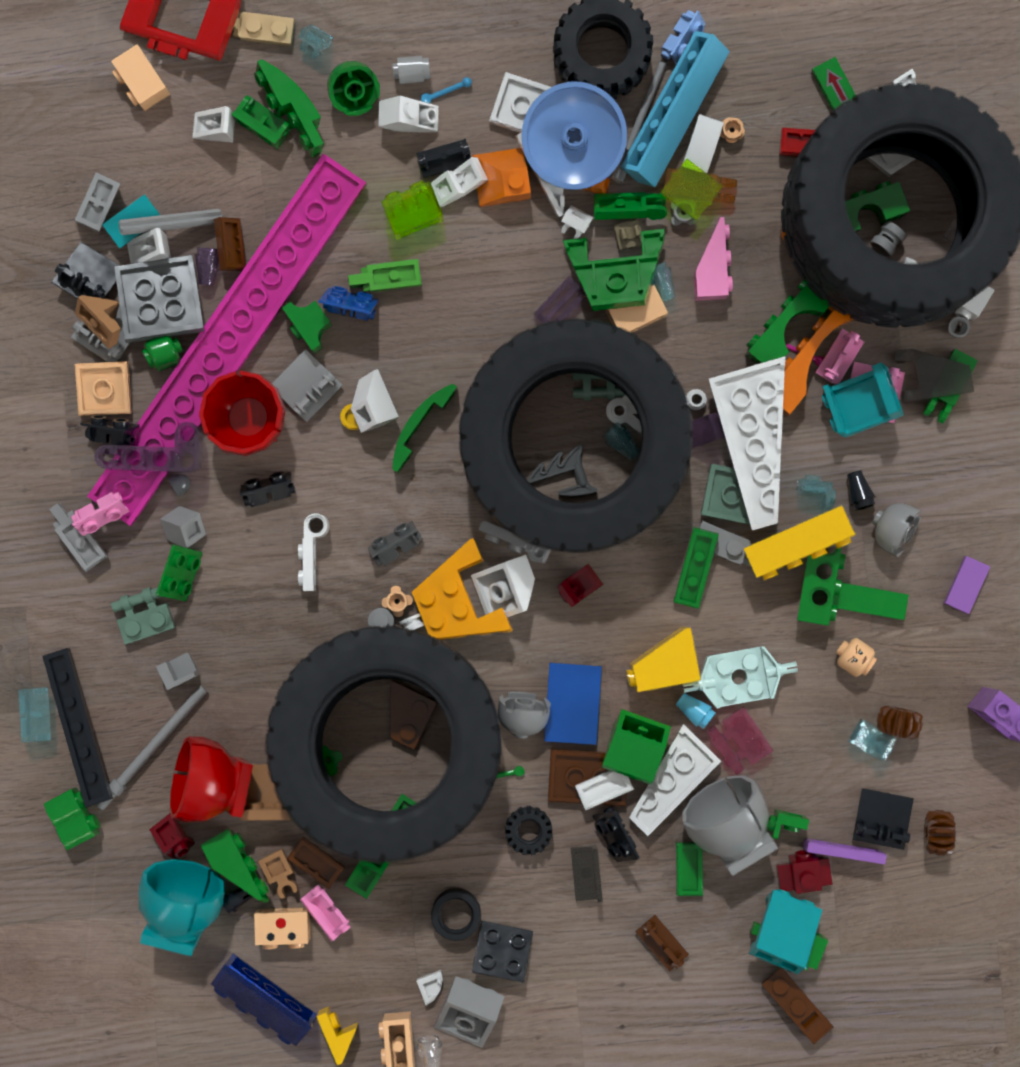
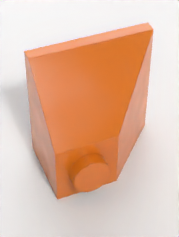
(506, 177)

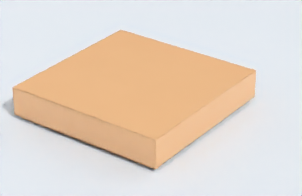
(103, 388)

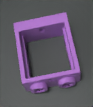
(1004, 711)

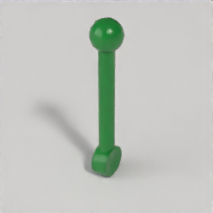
(518, 771)

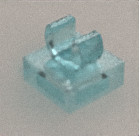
(316, 38)

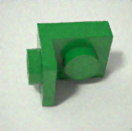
(791, 822)

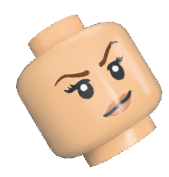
(856, 657)

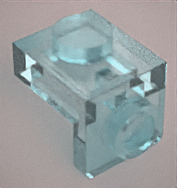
(814, 484)
(872, 741)

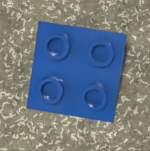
(337, 298)

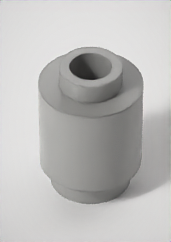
(411, 69)

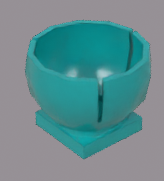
(177, 904)

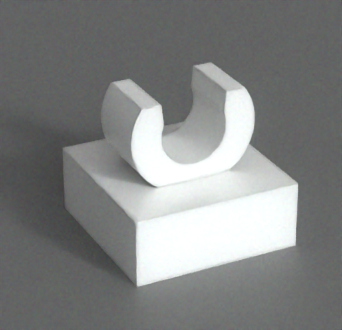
(577, 219)

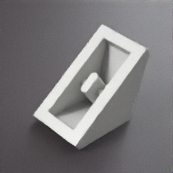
(214, 125)
(149, 247)

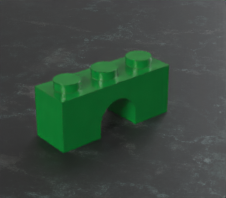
(886, 202)

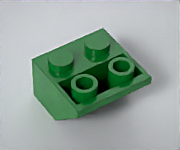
(636, 746)

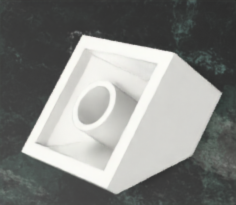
(505, 586)

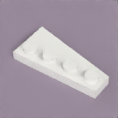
(677, 776)

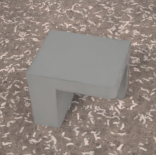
(183, 526)
(177, 671)

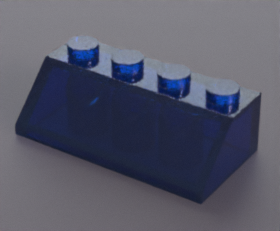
(264, 1000)

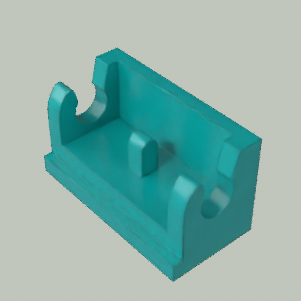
(140, 208)

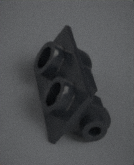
(443, 158)
(100, 428)
(276, 484)

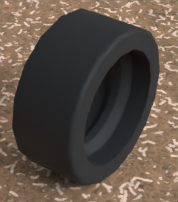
(441, 928)

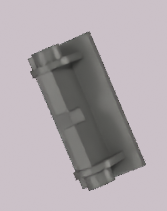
(384, 547)

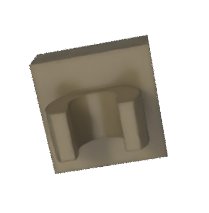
(628, 234)

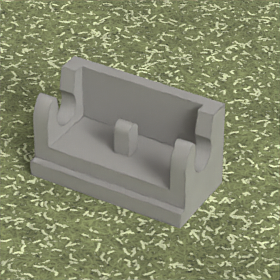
(97, 202)

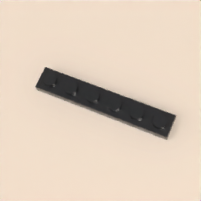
(77, 727)

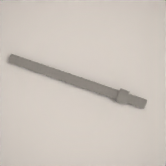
(118, 785)

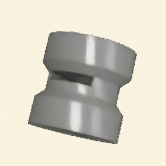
(888, 239)

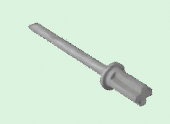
(619, 174)

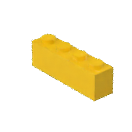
(800, 542)

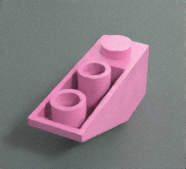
(711, 274)

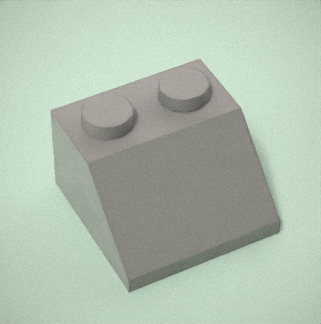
(469, 1011)

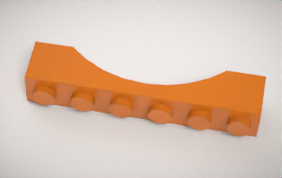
(797, 368)

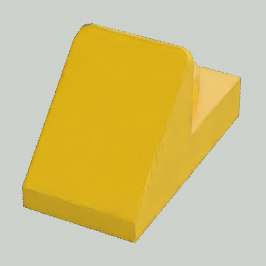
(337, 1039)

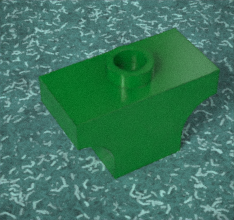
(308, 323)

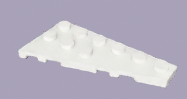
(751, 419)

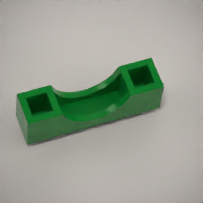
(772, 343)

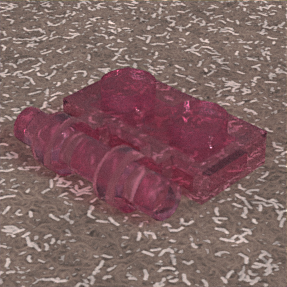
(746, 735)

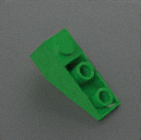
(230, 860)

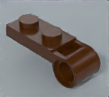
(797, 1005)

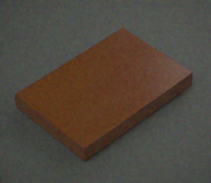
(572, 768)

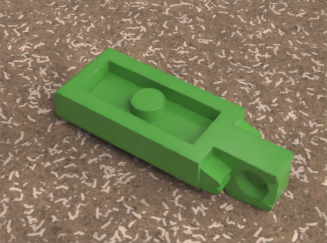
(387, 276)

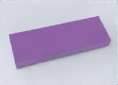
(844, 851)

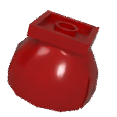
(242, 413)
(213, 782)

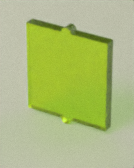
(691, 189)

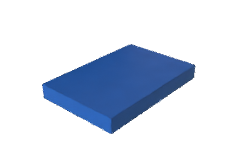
(574, 703)

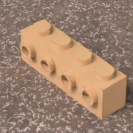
(398, 1040)

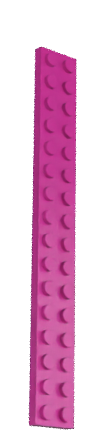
(237, 323)

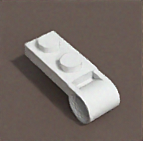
(307, 552)

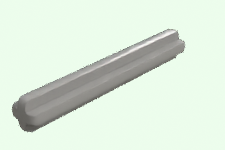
(169, 221)

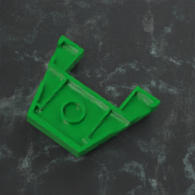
(616, 280)

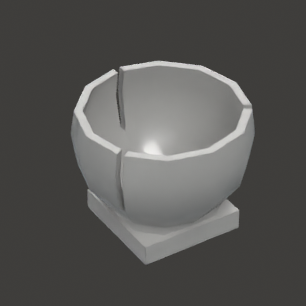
(728, 827)

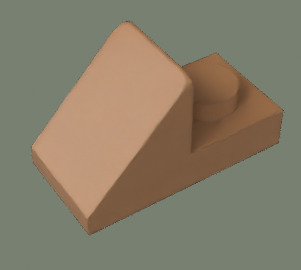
(99, 317)

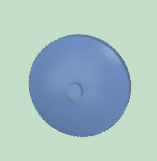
(574, 135)

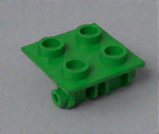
(179, 573)

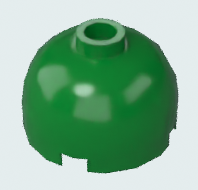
(353, 88)

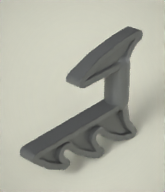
(571, 462)

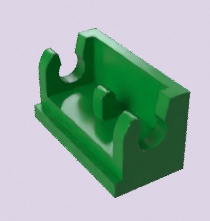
(262, 122)

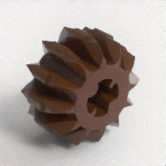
(899, 722)
(940, 832)

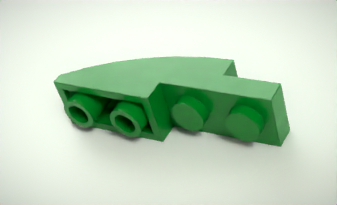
(290, 99)

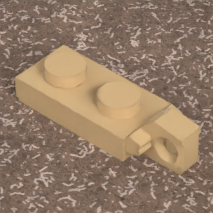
(264, 28)

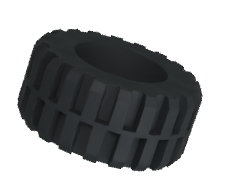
(611, 15)

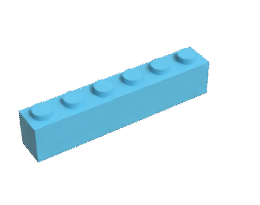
(675, 108)

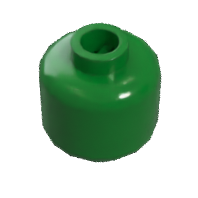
(162, 352)

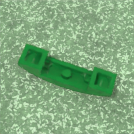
(440, 399)

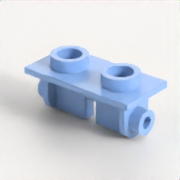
(686, 26)

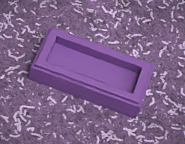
(966, 584)

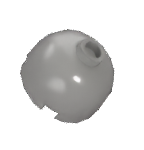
(896, 526)
(523, 713)

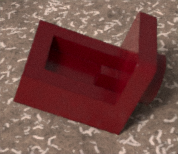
(579, 585)
(805, 872)

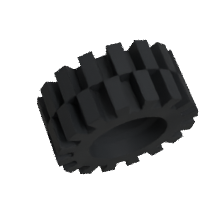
(528, 846)

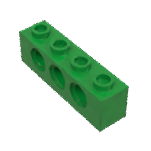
(808, 609)

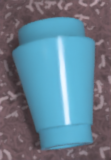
(695, 710)

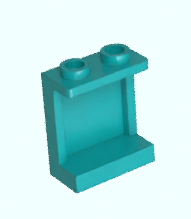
(862, 402)
(786, 931)

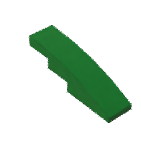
(368, 873)

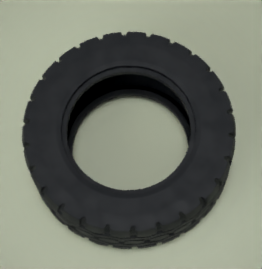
(956, 144)
(558, 350)
(297, 737)

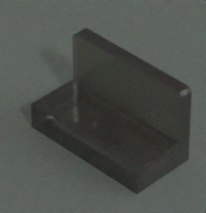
(586, 873)

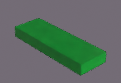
(696, 567)
(871, 601)

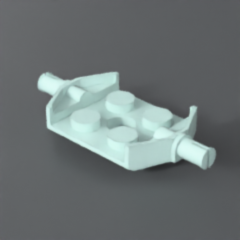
(761, 676)

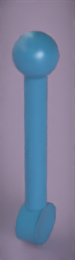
(466, 82)

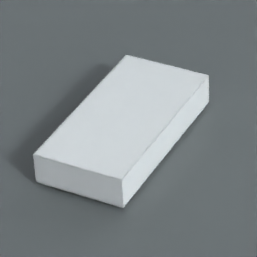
(603, 788)

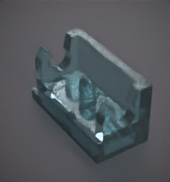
(34, 714)

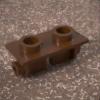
(662, 943)

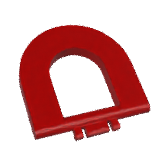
(211, 38)

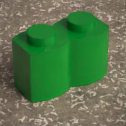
(72, 818)

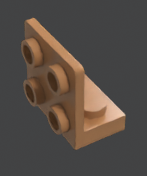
(261, 798)

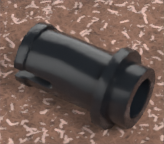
(235, 900)

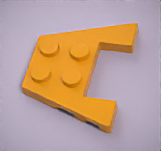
(446, 603)

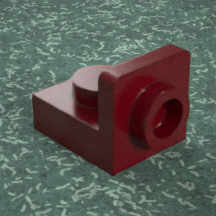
(171, 837)

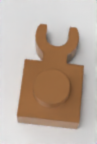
(276, 869)

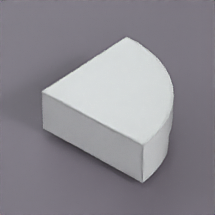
(430, 986)

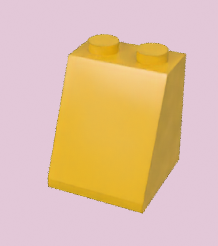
(666, 663)

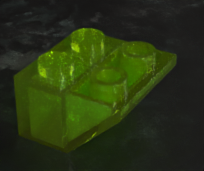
(412, 209)

